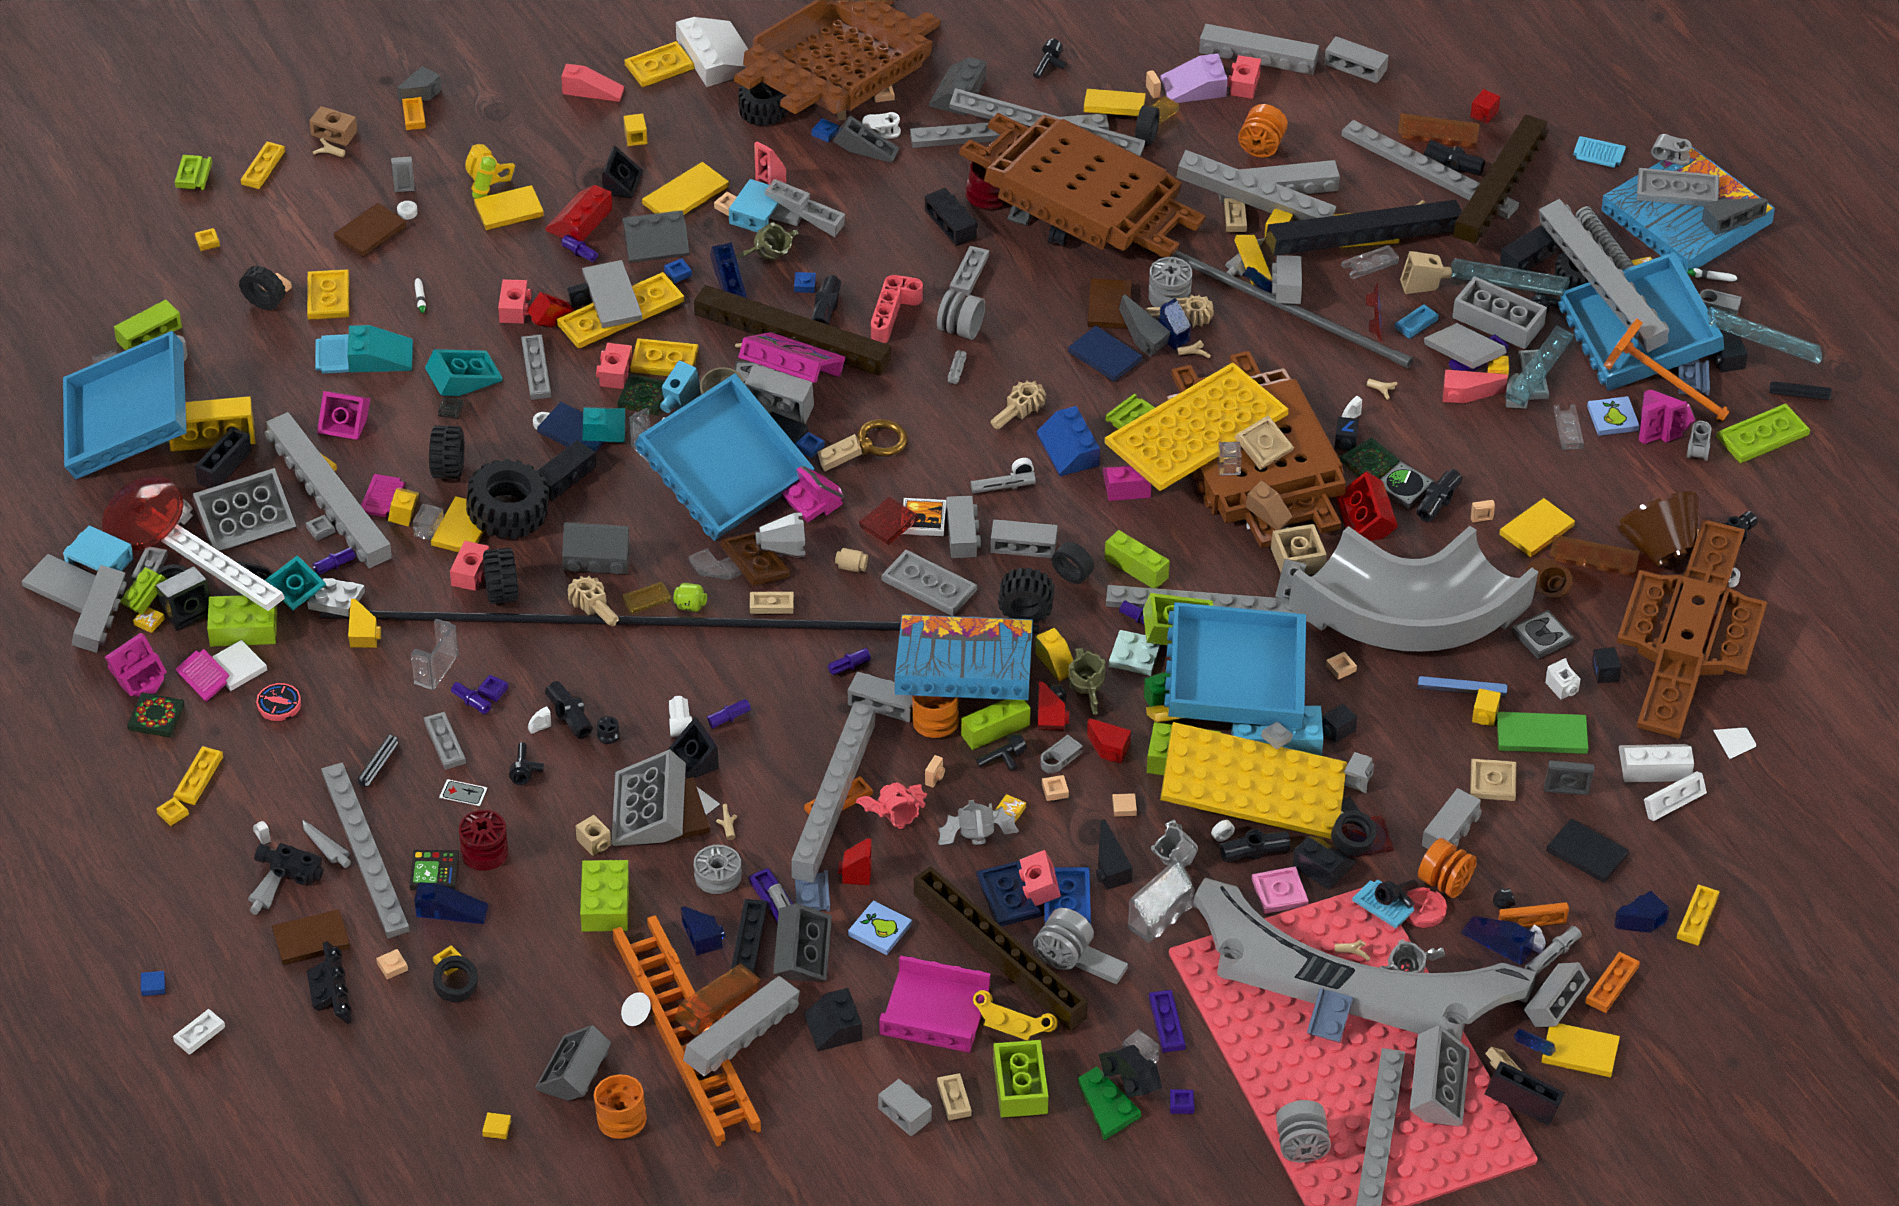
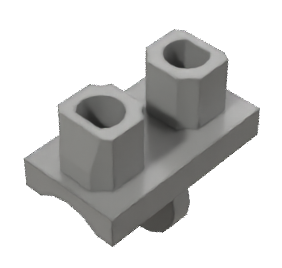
(1286, 577)

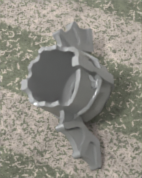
(976, 823)
(1176, 846)
(1410, 954)

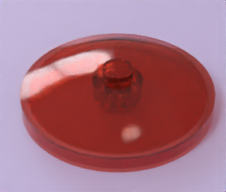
(143, 512)

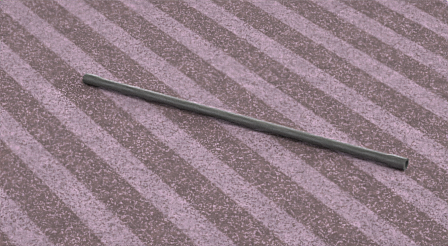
(1394, 355)

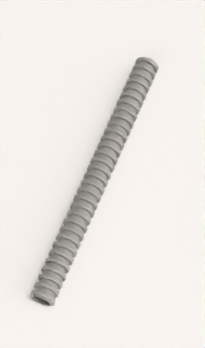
(1601, 235)

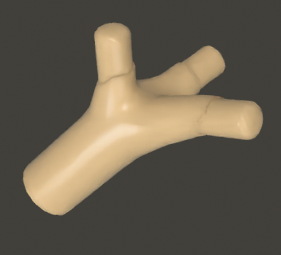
(328, 148)
(1193, 349)
(1383, 387)
(727, 823)
(1352, 948)

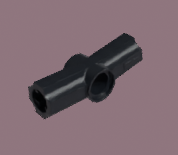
(1454, 158)
(826, 299)
(1439, 495)
(569, 709)
(1254, 845)

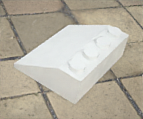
(712, 47)

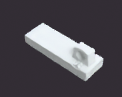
(1675, 796)

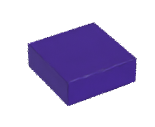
(492, 688)
(1181, 1101)

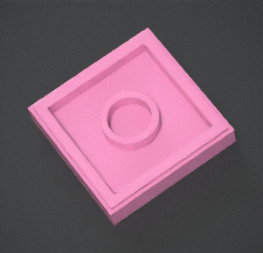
(1279, 890)

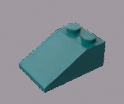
(378, 350)
(461, 371)

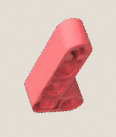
(894, 292)

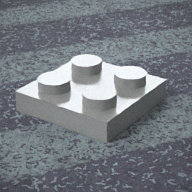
(336, 597)

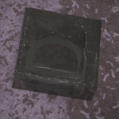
(450, 408)

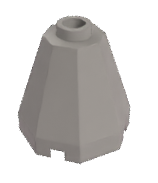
(783, 536)

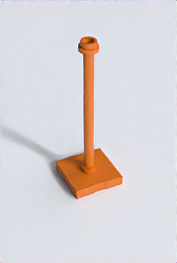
(1626, 346)

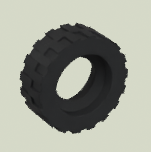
(269, 281)

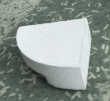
(1353, 409)
(540, 720)
(262, 832)
(1539, 940)

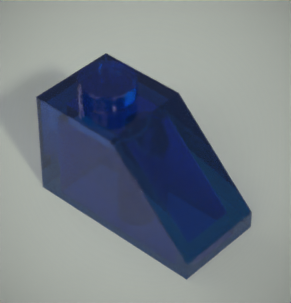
(702, 930)

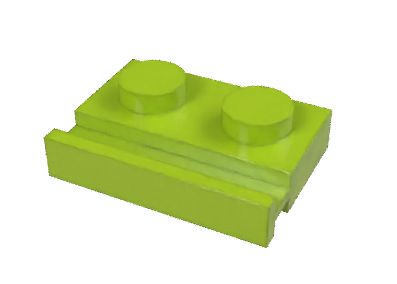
(193, 172)
(1128, 411)
(142, 591)

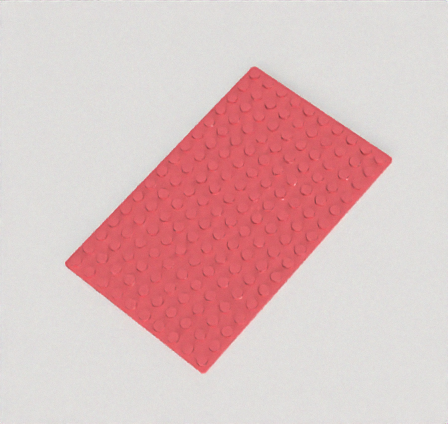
(1280, 1063)

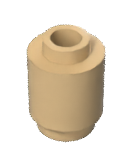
(851, 560)

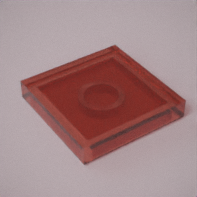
(888, 520)

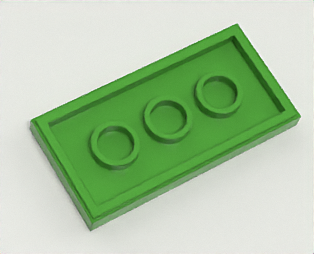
(1542, 732)

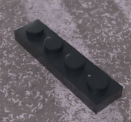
(750, 934)

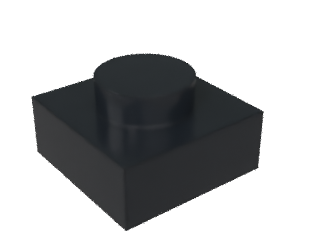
(579, 294)

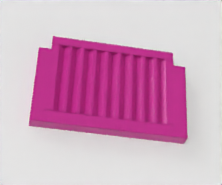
(380, 494)
(203, 674)

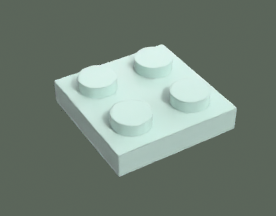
(1133, 653)

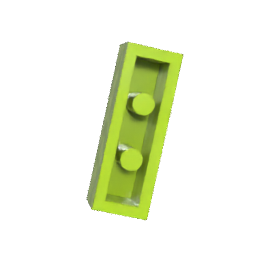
(148, 325)
(1137, 559)
(995, 722)

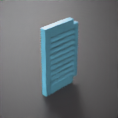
(1599, 152)
(332, 354)
(1393, 914)

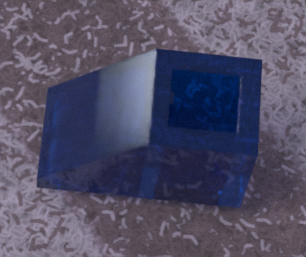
(1175, 320)
(1643, 914)

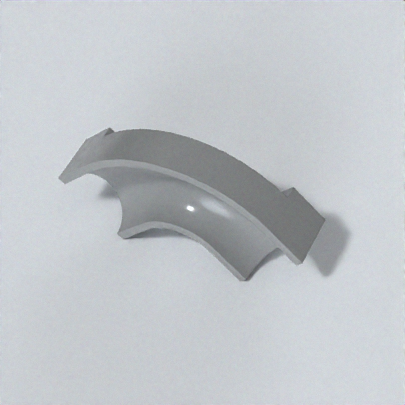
(1411, 601)

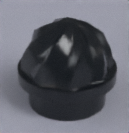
(1059, 691)
(1503, 899)

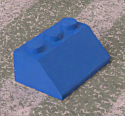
(1069, 442)

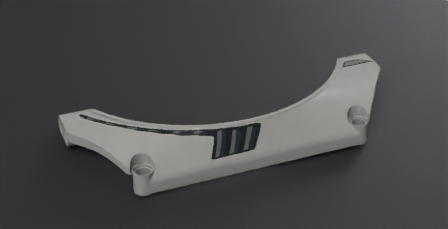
(1413, 1001)

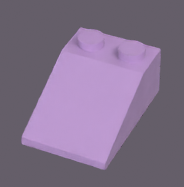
(1196, 80)

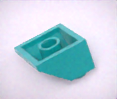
(603, 424)
(296, 582)

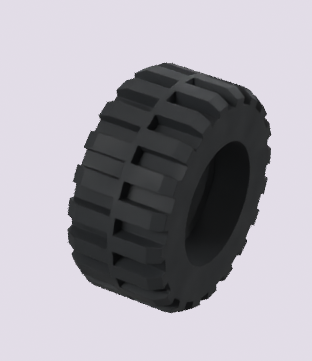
(507, 518)

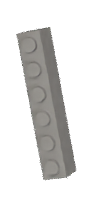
(1271, 50)
(1302, 177)
(741, 1026)

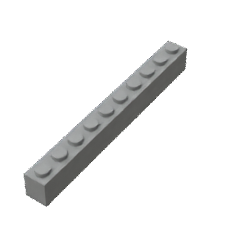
(1603, 274)
(328, 490)
(833, 792)

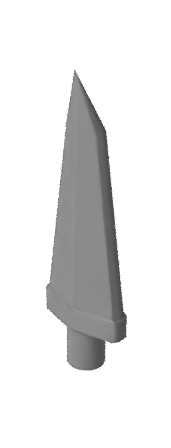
(1236, 264)
(330, 849)
(264, 893)

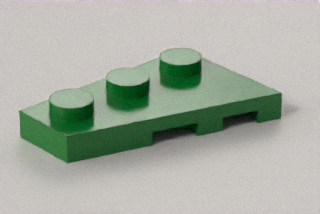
(1108, 1103)

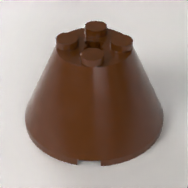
(1663, 529)

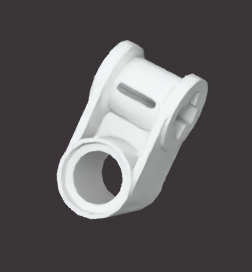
(881, 124)

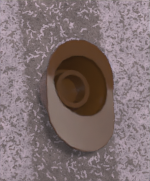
(1552, 578)

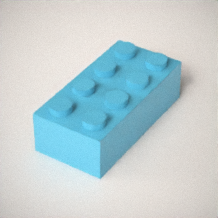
(1307, 739)

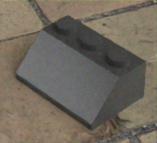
(965, 75)
(655, 236)
(596, 548)
(802, 943)
(574, 1064)

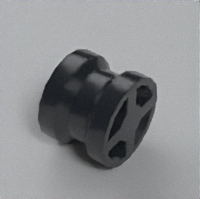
(1057, 236)
(608, 730)

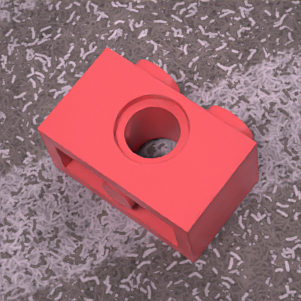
(1244, 77)
(513, 301)
(614, 365)
(468, 566)
(1039, 878)

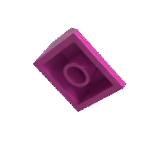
(343, 414)
(1125, 483)

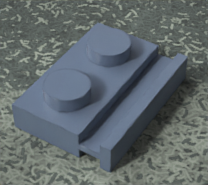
(1696, 375)
(814, 894)
(1330, 1015)

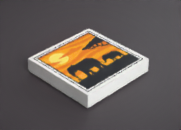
(930, 514)

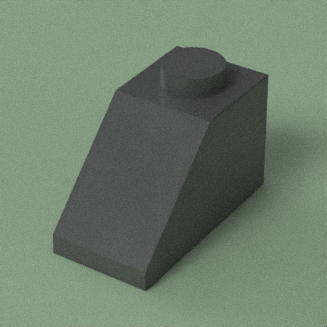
(422, 84)

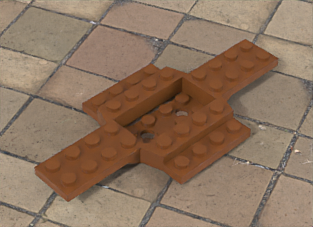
(1681, 660)

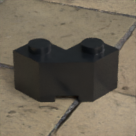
(1137, 1073)

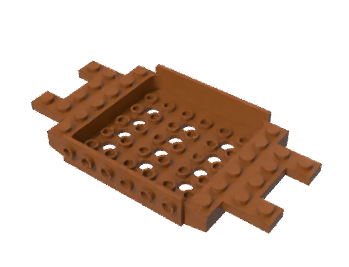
(786, 63)
(1139, 216)
(1302, 486)

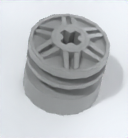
(1169, 280)
(960, 314)
(1063, 938)
(1303, 1131)

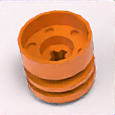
(1262, 130)
(935, 715)
(1447, 867)
(620, 1106)

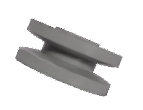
(717, 869)

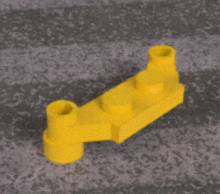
(1012, 1021)

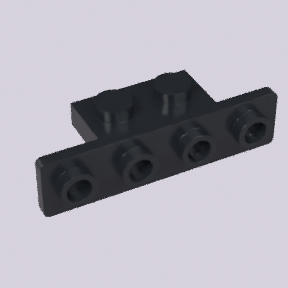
(328, 984)

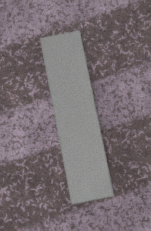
(799, 202)

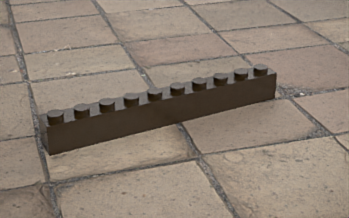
(1501, 179)
(762, 318)
(1000, 948)

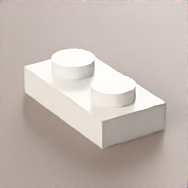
(199, 1031)

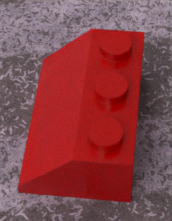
(582, 213)
(1367, 508)

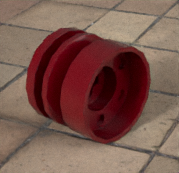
(980, 192)
(483, 840)

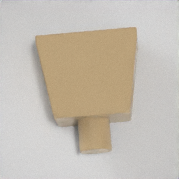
(1423, 272)

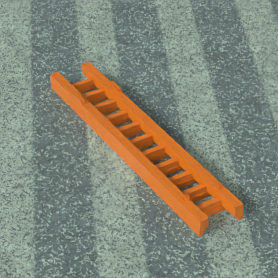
(670, 1036)

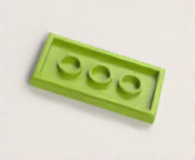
(1763, 433)

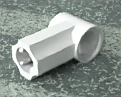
(679, 715)

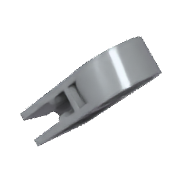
(1722, 301)
(1064, 751)

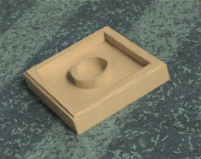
(1264, 442)
(1493, 779)

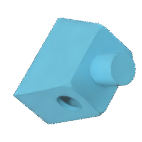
(680, 387)

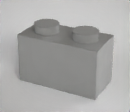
(905, 1107)

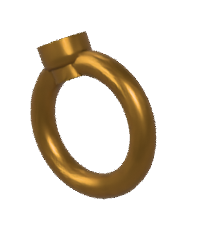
(867, 446)

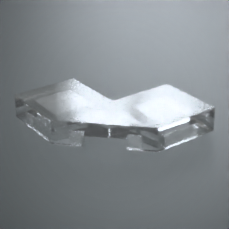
(707, 565)

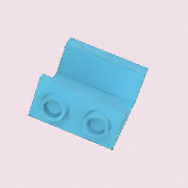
(752, 207)
(99, 548)

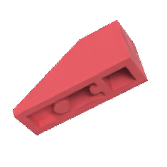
(588, 83)
(768, 165)
(1471, 386)

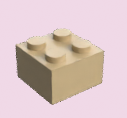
(1299, 545)

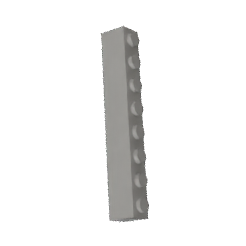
(1249, 188)

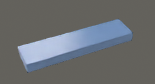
(1459, 685)

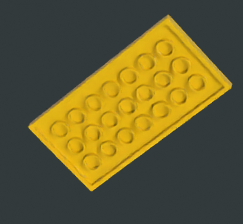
(1190, 425)
(1253, 780)

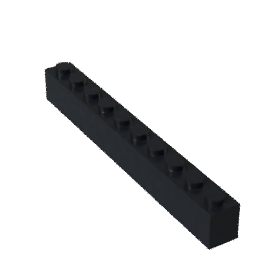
(1362, 227)

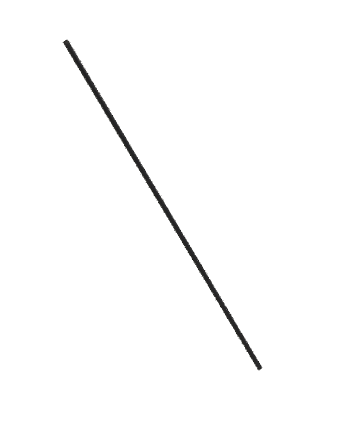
(633, 620)

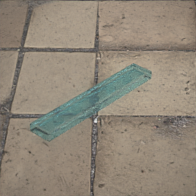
(1510, 277)
(1764, 335)
(1539, 366)

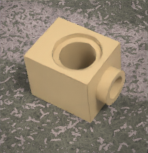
(593, 835)

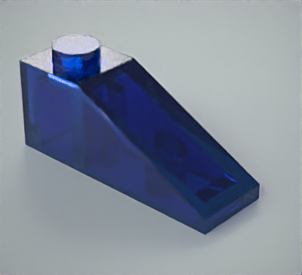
(727, 269)
(445, 903)
(1501, 936)

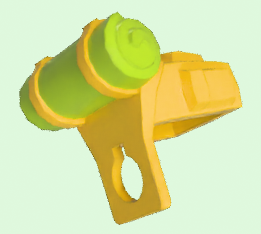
(485, 169)

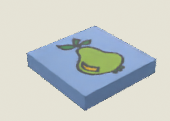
(1613, 416)
(880, 927)

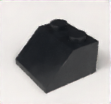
(184, 597)
(1322, 861)
(834, 1020)

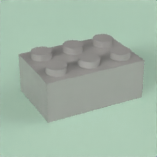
(781, 393)

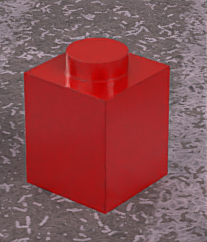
(1485, 106)

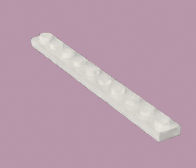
(223, 568)

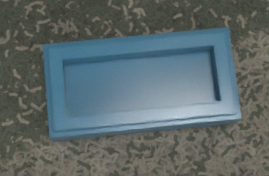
(1416, 321)

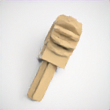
(1196, 308)
(1020, 403)
(591, 598)

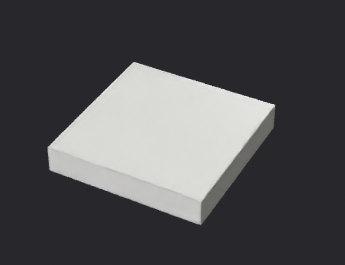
(240, 664)

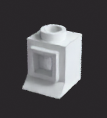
(1562, 679)

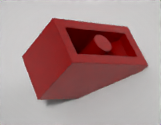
(547, 309)
(1051, 710)
(1109, 740)
(857, 864)

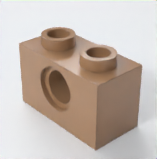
(333, 126)

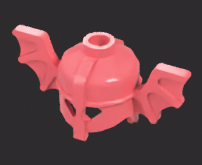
(896, 803)

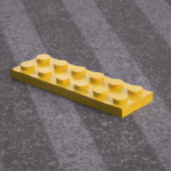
(652, 295)

